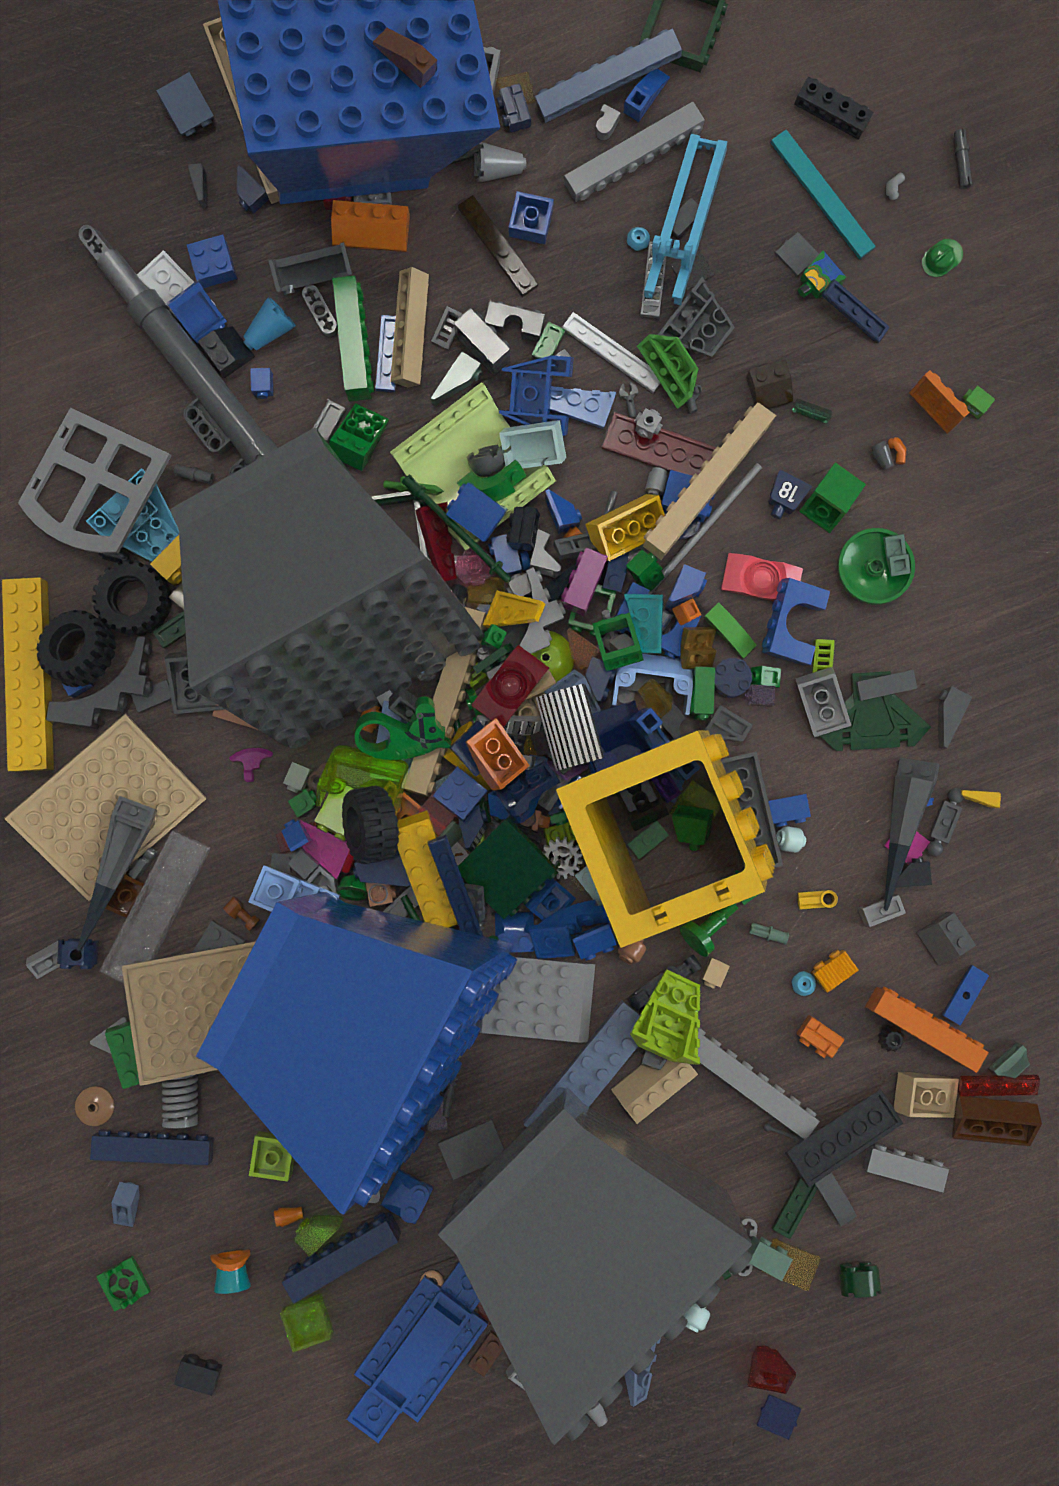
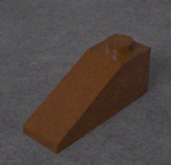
(407, 56)

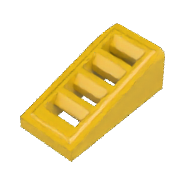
(989, 799)

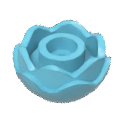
(638, 244)
(797, 983)

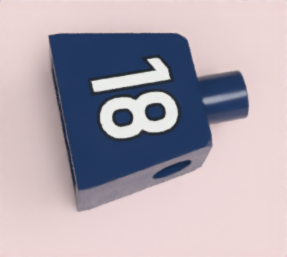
(786, 494)

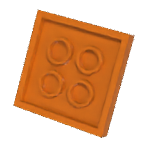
(939, 401)

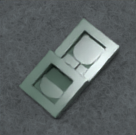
(896, 555)

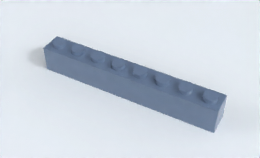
(608, 75)

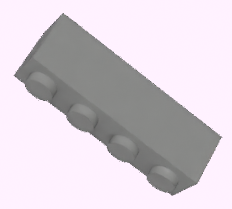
(906, 1168)

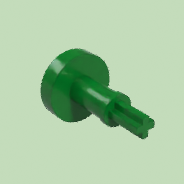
(699, 936)

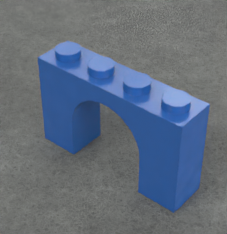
(671, 640)
(778, 640)
(647, 725)

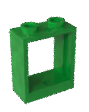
(579, 626)
(622, 656)
(703, 693)

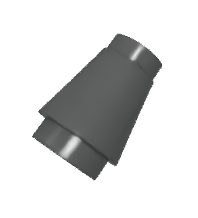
(883, 455)

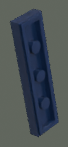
(855, 311)

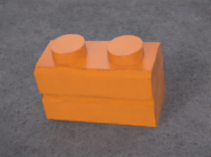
(819, 1036)

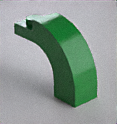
(499, 485)

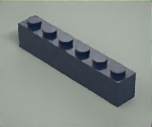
(152, 1148)

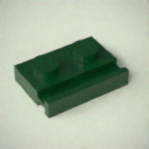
(499, 655)

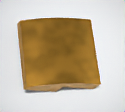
(697, 647)

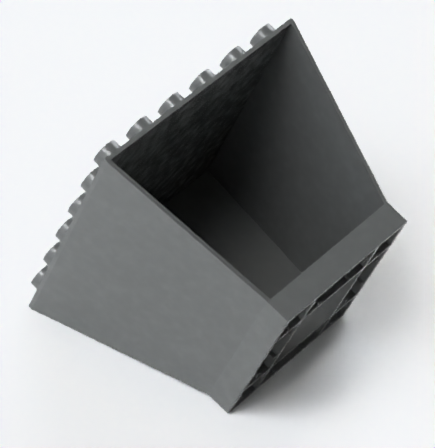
(307, 595)
(589, 1255)

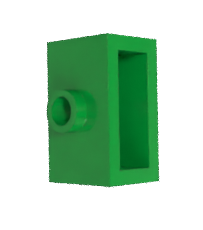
(645, 570)

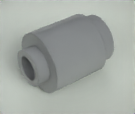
(656, 481)

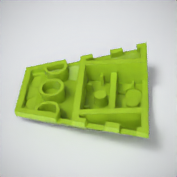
(671, 1020)

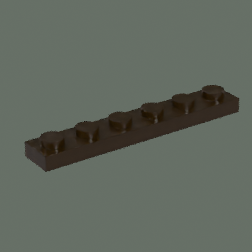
(497, 246)

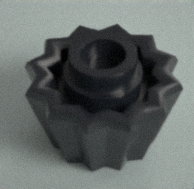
(891, 1038)

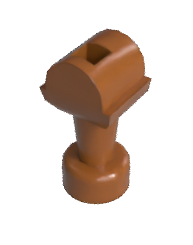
(235, 909)

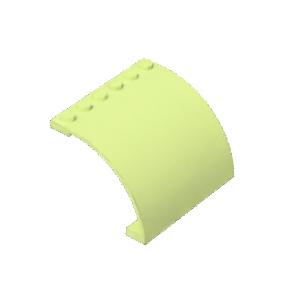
(441, 449)

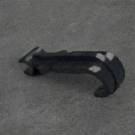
(642, 995)

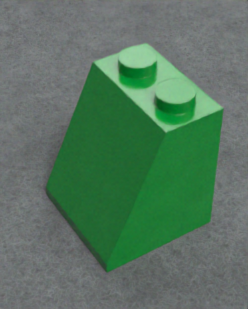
(832, 498)

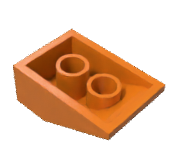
(496, 755)

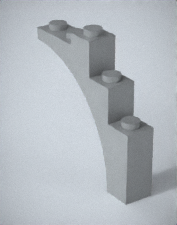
(536, 637)

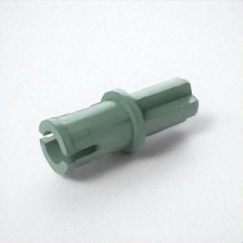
(769, 933)

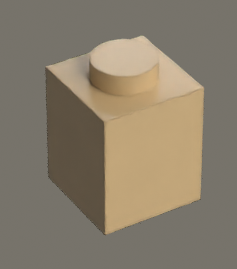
(714, 973)

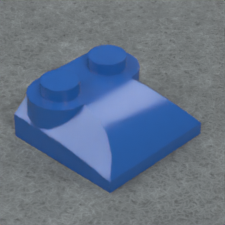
(515, 930)
(407, 1196)

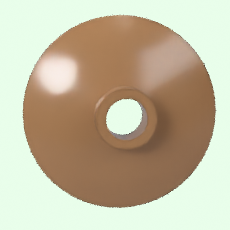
(103, 1102)

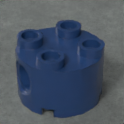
(732, 677)
(67, 958)

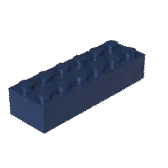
(341, 1256)

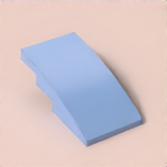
(279, 886)

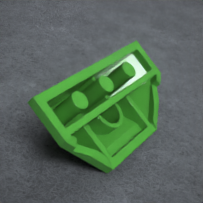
(671, 366)

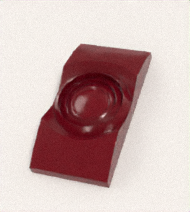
(510, 686)

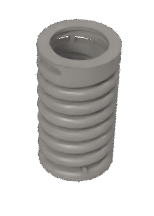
(174, 1102)

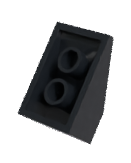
(642, 804)

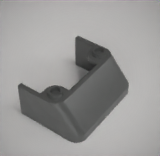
(310, 268)

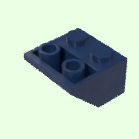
(598, 679)

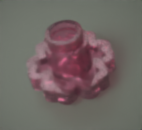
(472, 568)

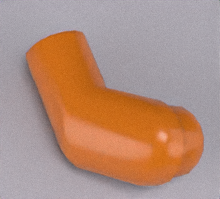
(900, 448)

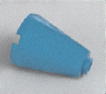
(267, 325)

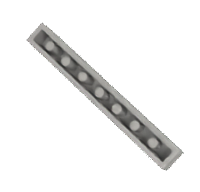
(634, 152)
(756, 1086)

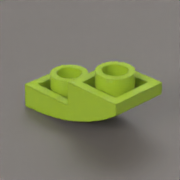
(559, 831)

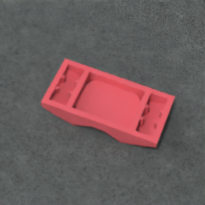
(756, 576)

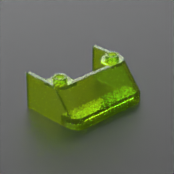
(358, 770)

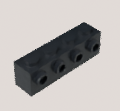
(833, 107)

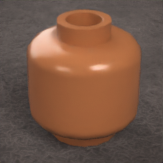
(632, 953)

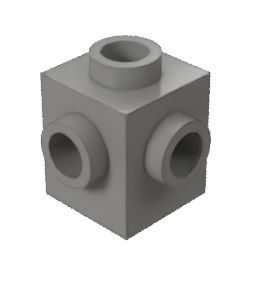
(646, 429)

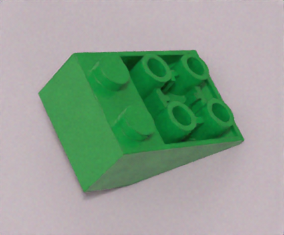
(358, 436)

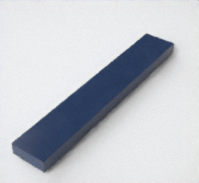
(454, 885)

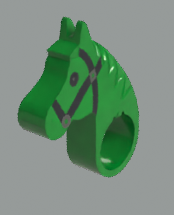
(406, 739)

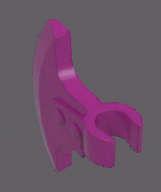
(251, 760)

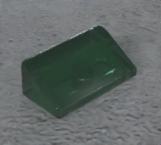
(812, 411)

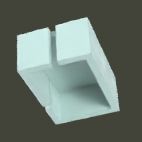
(533, 444)

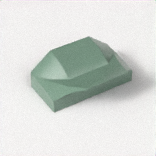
(1011, 1062)

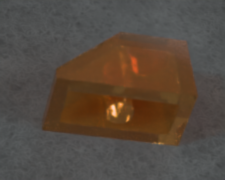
(581, 649)

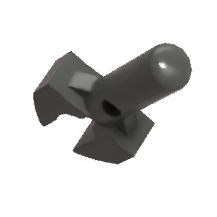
(629, 398)

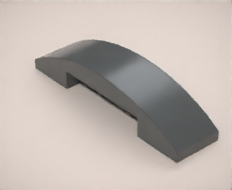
(836, 1199)

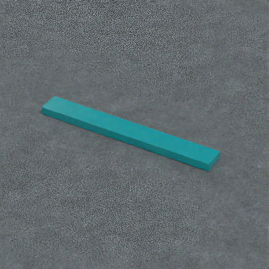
(822, 194)

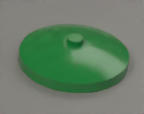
(865, 570)

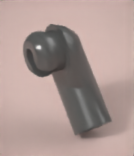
(691, 404)

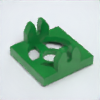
(118, 1303)

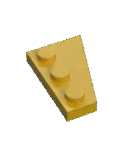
(512, 610)

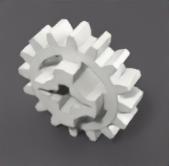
(567, 852)

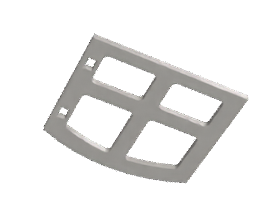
(95, 475)

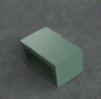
(768, 1258)

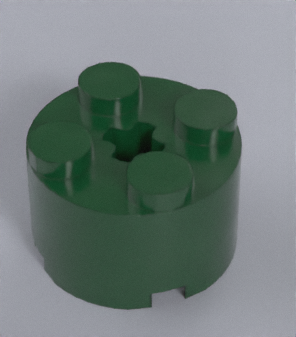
(859, 1280)

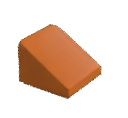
(686, 611)

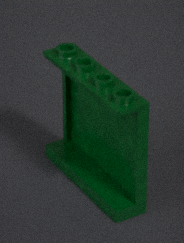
(507, 868)

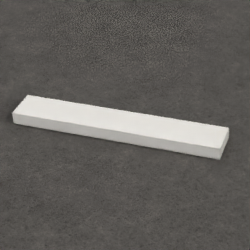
(611, 352)

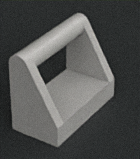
(544, 563)

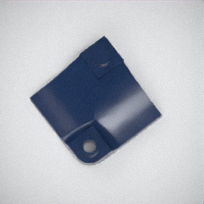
(525, 787)

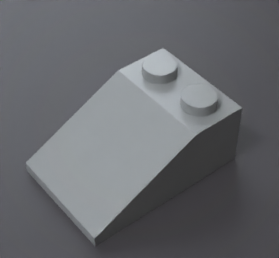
(823, 701)

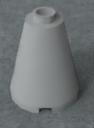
(496, 162)

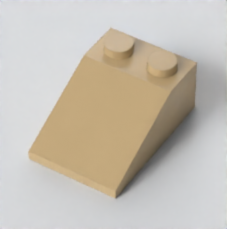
(925, 1095)

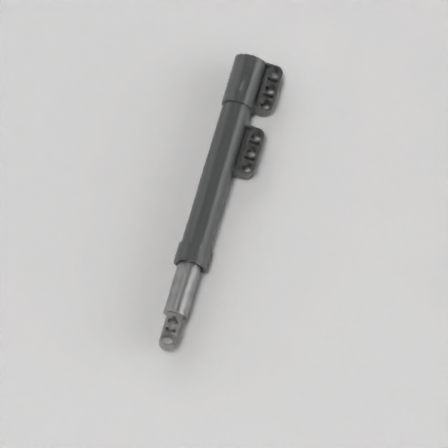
(214, 400)

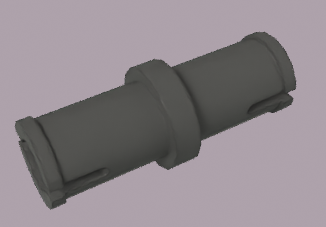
(194, 474)

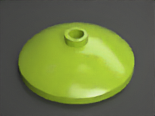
(560, 658)

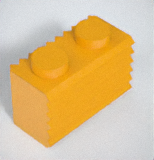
(834, 970)

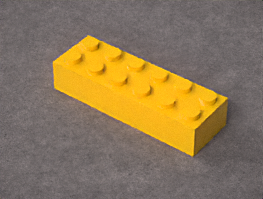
(422, 870)

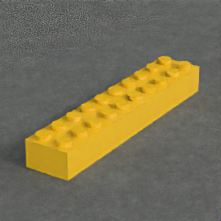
(25, 681)

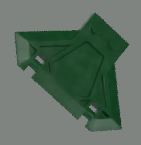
(877, 721)

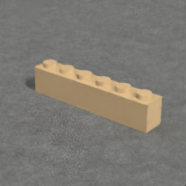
(409, 327)

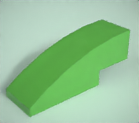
(730, 630)

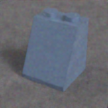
(185, 104)

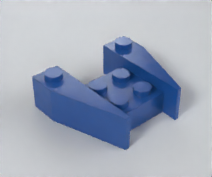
(532, 390)

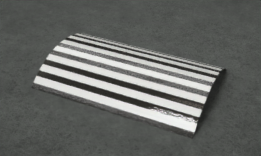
(569, 727)

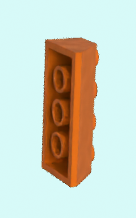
(370, 225)

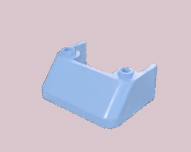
(658, 666)

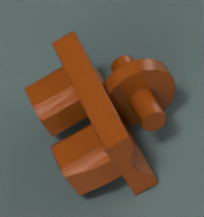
(536, 821)

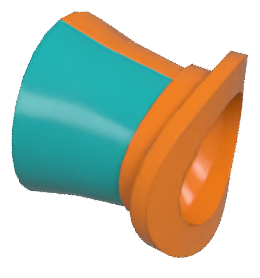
(231, 1271)

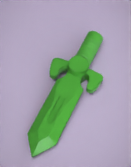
(430, 489)

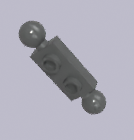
(945, 822)

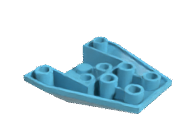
(153, 528)

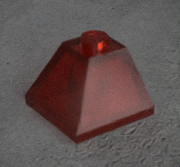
(770, 1371)

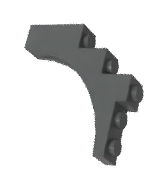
(111, 698)

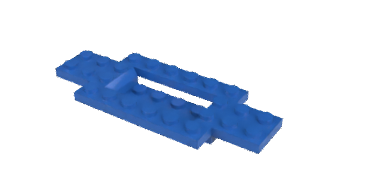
(423, 1359)

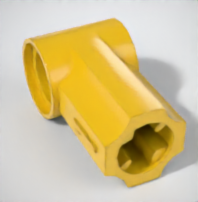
(814, 899)

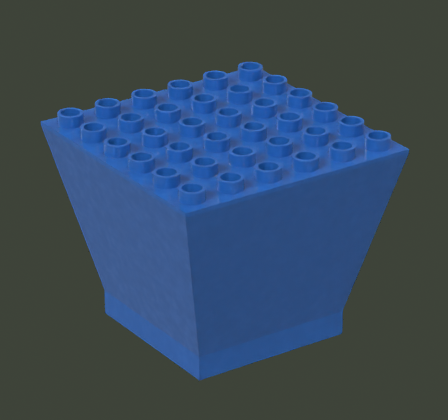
(335, 113)
(352, 1033)

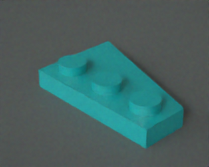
(647, 620)

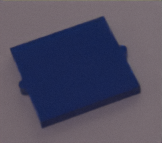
(779, 1416)

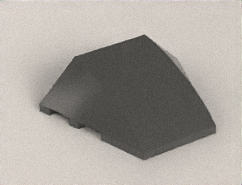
(699, 321)

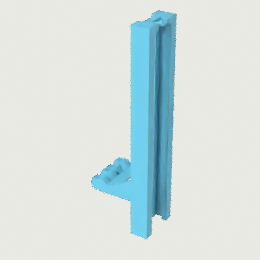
(663, 244)

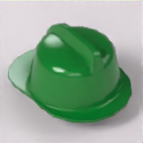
(942, 257)
(352, 888)

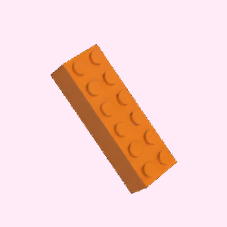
(930, 1031)

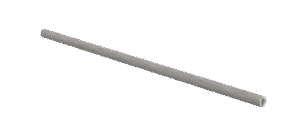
(706, 525)

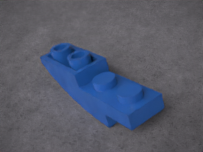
(578, 915)

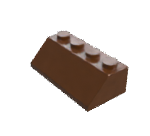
(996, 1121)

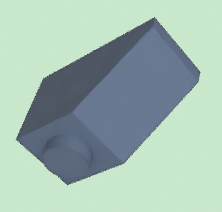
(125, 1204)

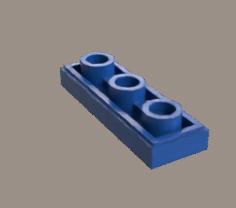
(971, 984)

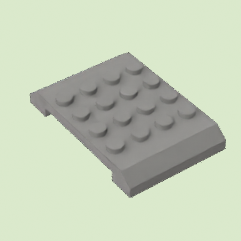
(543, 1001)

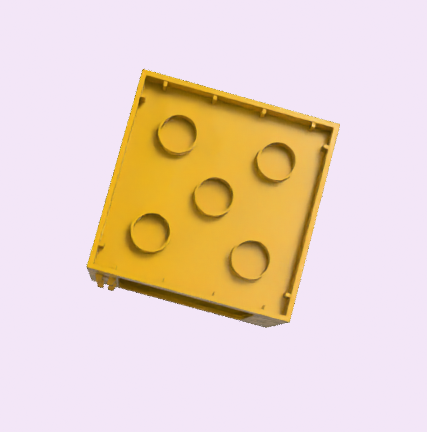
(609, 858)

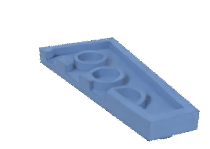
(582, 405)

